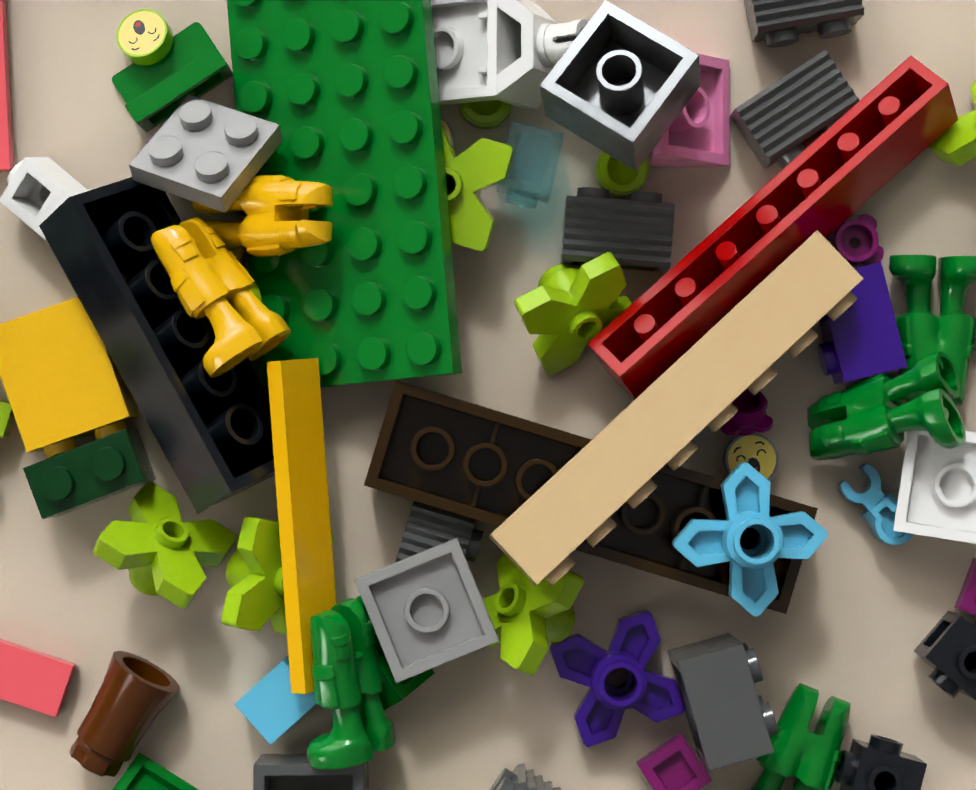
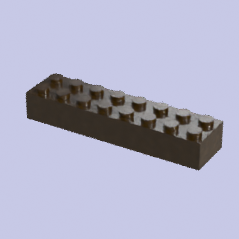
(493, 462)

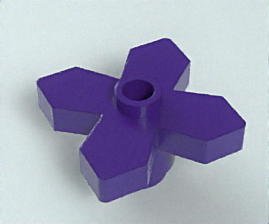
(643, 690)

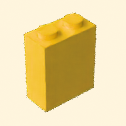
(61, 379)

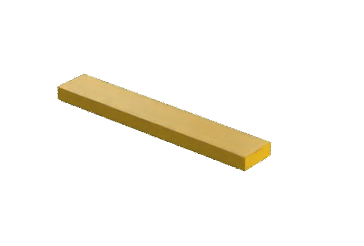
(301, 506)

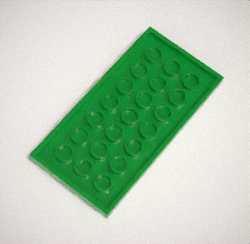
(365, 117)

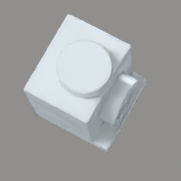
(37, 190)

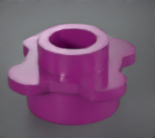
(865, 232)
(750, 417)

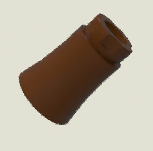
(122, 713)

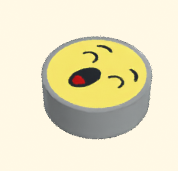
(752, 449)

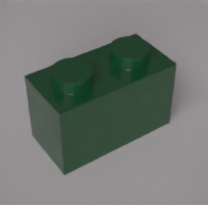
(89, 473)

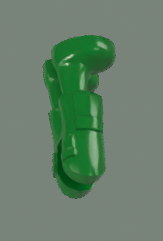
(950, 330)
(871, 415)
(349, 683)
(801, 753)

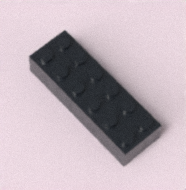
(208, 427)

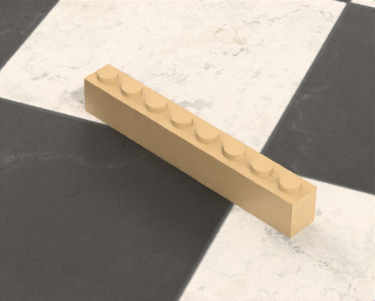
(675, 409)

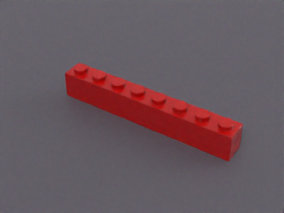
(808, 195)

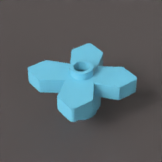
(780, 536)

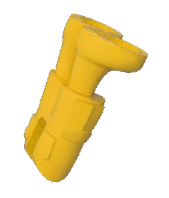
(275, 217)
(208, 285)

